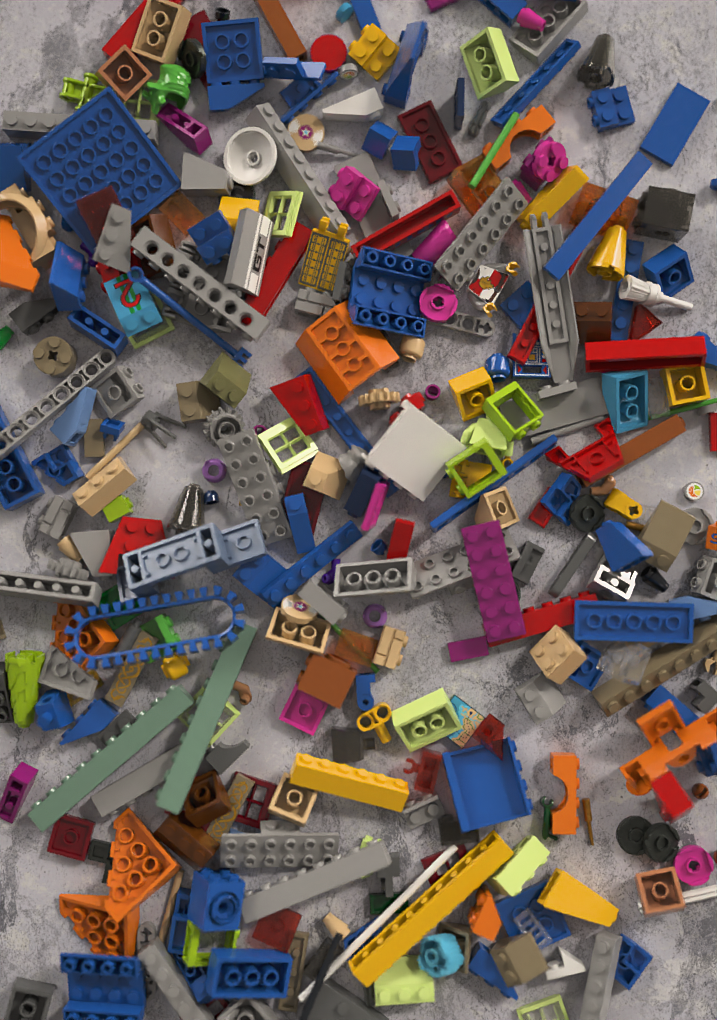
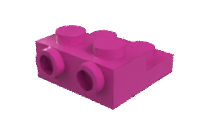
(353, 192)

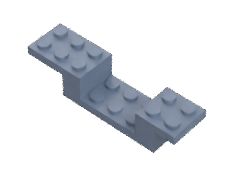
(186, 553)

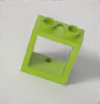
(515, 392)
(499, 470)
(191, 942)

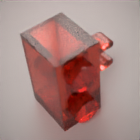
(425, 769)

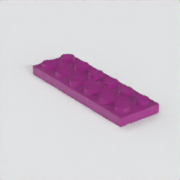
(493, 580)

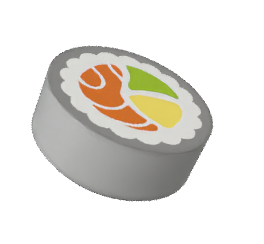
(348, 71)
(693, 491)

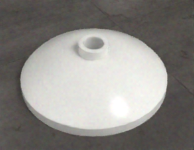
(243, 149)

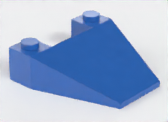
(412, 46)

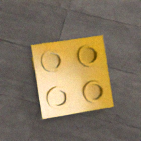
(469, 473)

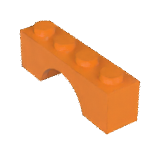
(535, 125)
(563, 817)

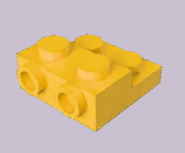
(374, 51)

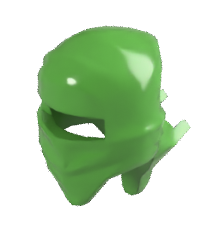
(171, 85)

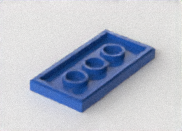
(674, 124)

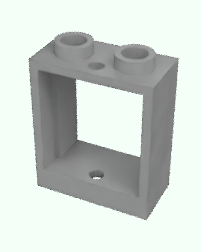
(322, 600)

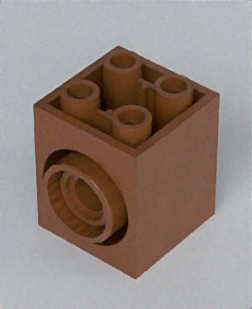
(326, 678)

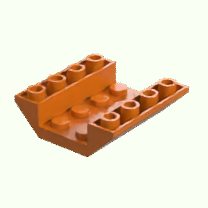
(344, 352)

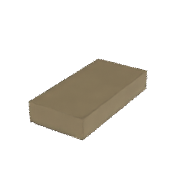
(93, 439)

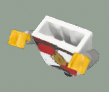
(487, 284)

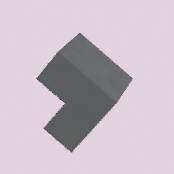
(706, 695)

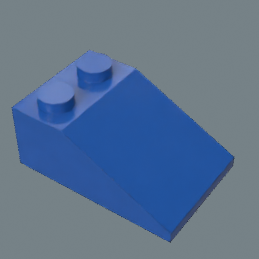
(260, 573)

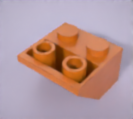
(483, 915)

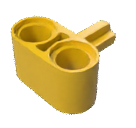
(377, 721)

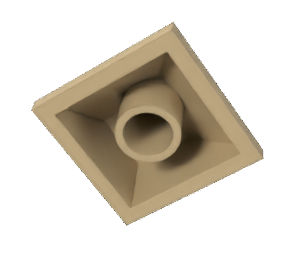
(326, 476)
(496, 506)

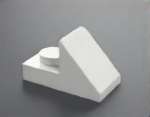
(567, 966)

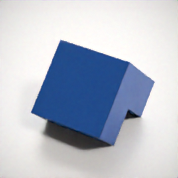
(379, 139)
(405, 153)

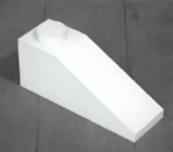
(359, 108)

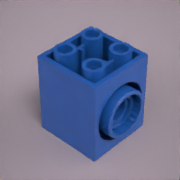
(216, 899)

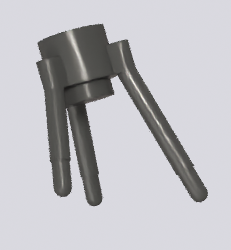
(152, 421)

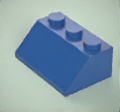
(68, 278)

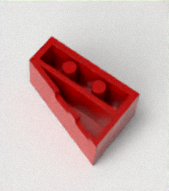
(302, 403)
(671, 798)

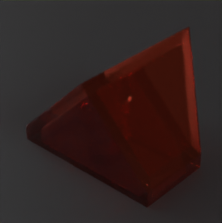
(643, 322)
(490, 735)

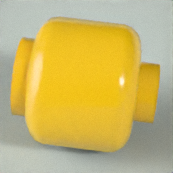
(175, 667)

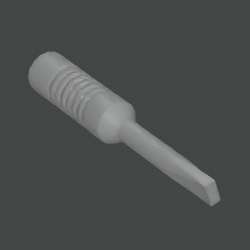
(334, 149)

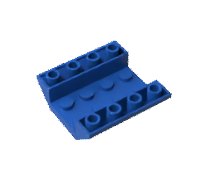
(388, 291)
(104, 987)

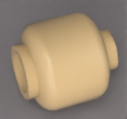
(411, 348)

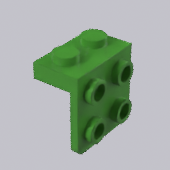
(161, 628)

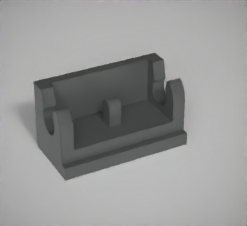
(530, 557)

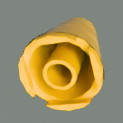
(610, 255)

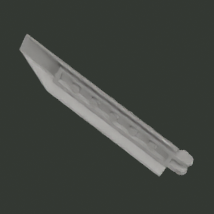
(552, 300)

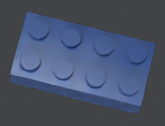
(248, 973)

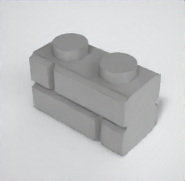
(313, 304)
(58, 517)

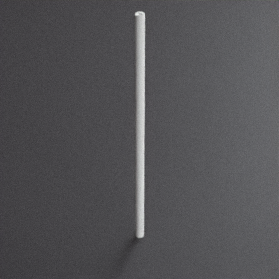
(384, 916)

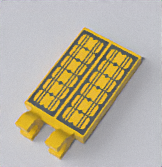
(323, 256)

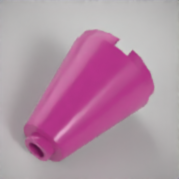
(435, 243)

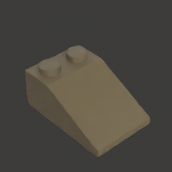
(666, 534)

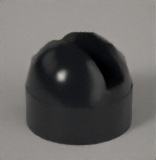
(222, 14)

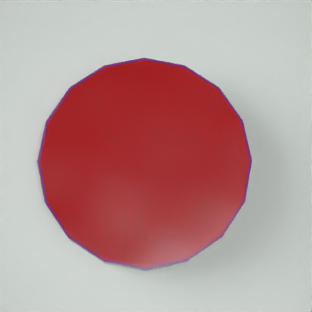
(331, 50)

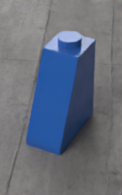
(621, 546)

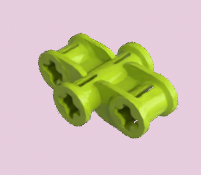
(79, 91)

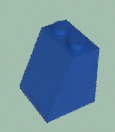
(10, 168)

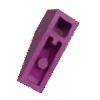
(185, 128)
(16, 791)

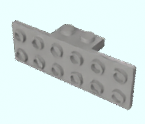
(383, 209)
(481, 234)
(560, 405)
(256, 484)
(452, 569)
(277, 846)

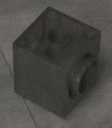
(663, 214)

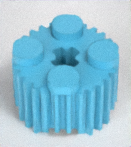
(440, 955)

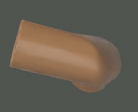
(605, 488)
(244, 692)

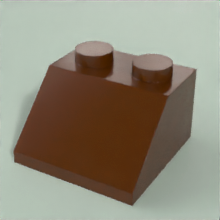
(594, 321)
(206, 799)

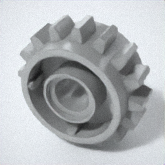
(220, 418)

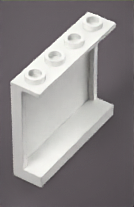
(414, 452)

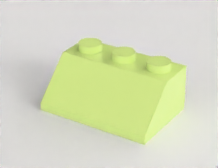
(489, 63)
(426, 720)
(404, 983)

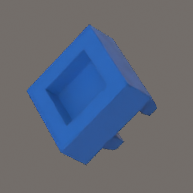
(112, 427)

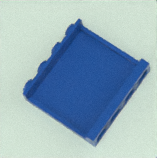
(485, 787)

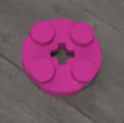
(557, 164)
(440, 313)
(703, 869)

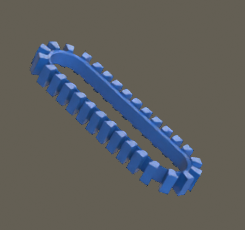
(143, 603)

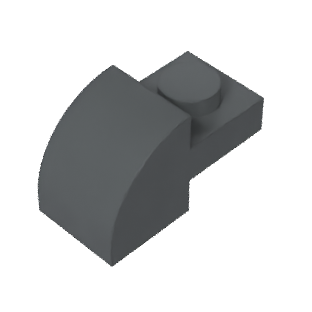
(389, 872)

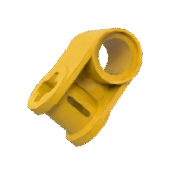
(620, 502)

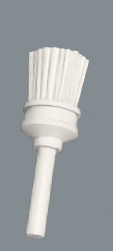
(647, 293)

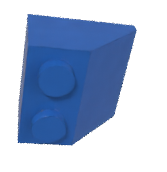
(669, 270)

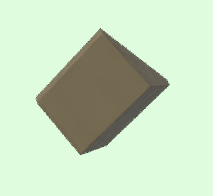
(463, 937)

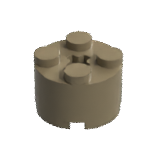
(45, 353)

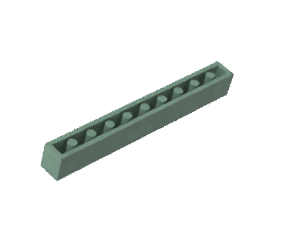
(204, 721)
(109, 759)

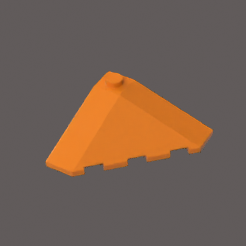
(15, 261)
(95, 638)
(138, 866)
(98, 926)

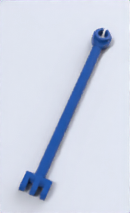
(237, 355)

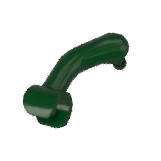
(547, 819)

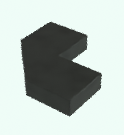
(100, 852)

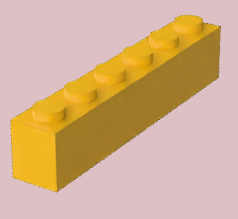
(349, 782)

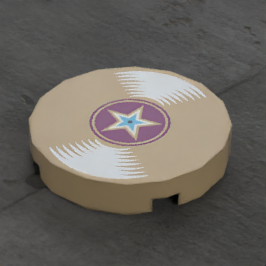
(306, 132)
(297, 610)

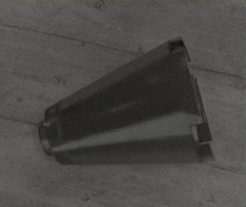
(598, 66)
(188, 511)

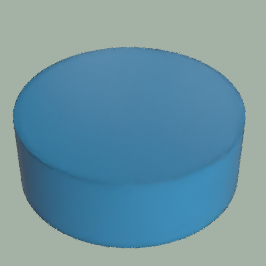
(344, 12)

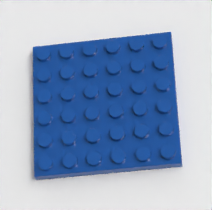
(95, 150)

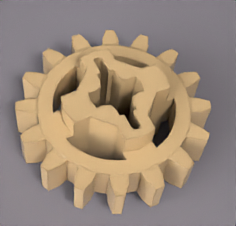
(379, 399)

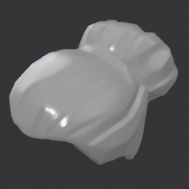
(353, 462)

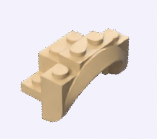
(31, 223)

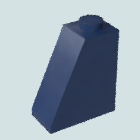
(362, 492)

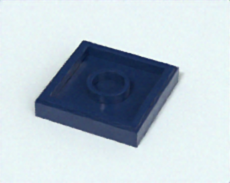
(459, 100)

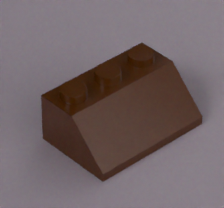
(160, 226)
(187, 840)

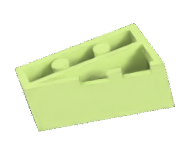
(511, 875)

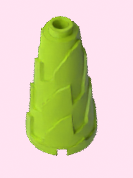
(23, 683)

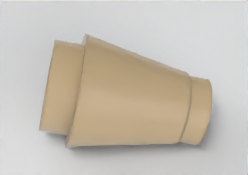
(69, 548)
(335, 925)

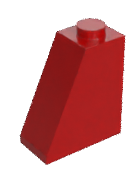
(400, 539)

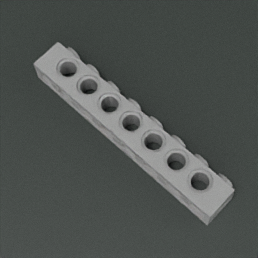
(147, 239)

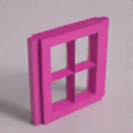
(375, 505)

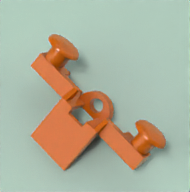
(653, 762)

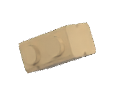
(390, 646)

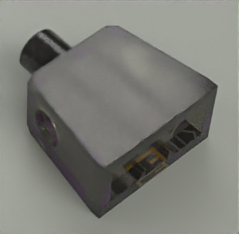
(349, 744)

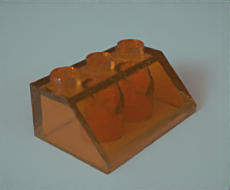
(461, 177)
(588, 197)

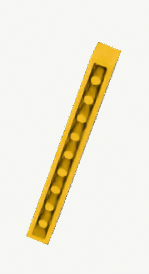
(430, 908)

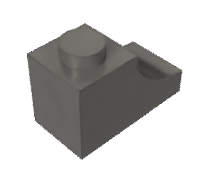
(223, 756)

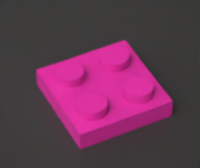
(303, 711)

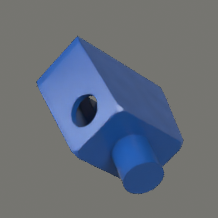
(54, 710)

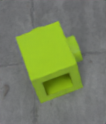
(118, 508)

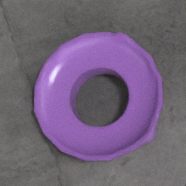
(222, 470)
(383, 615)

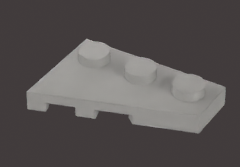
(115, 240)
(66, 675)

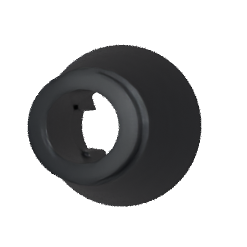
(653, 577)

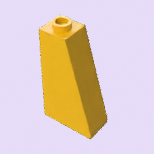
(553, 195)
(574, 898)

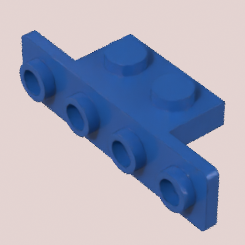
(292, 69)
(300, 92)

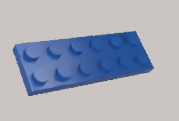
(633, 621)

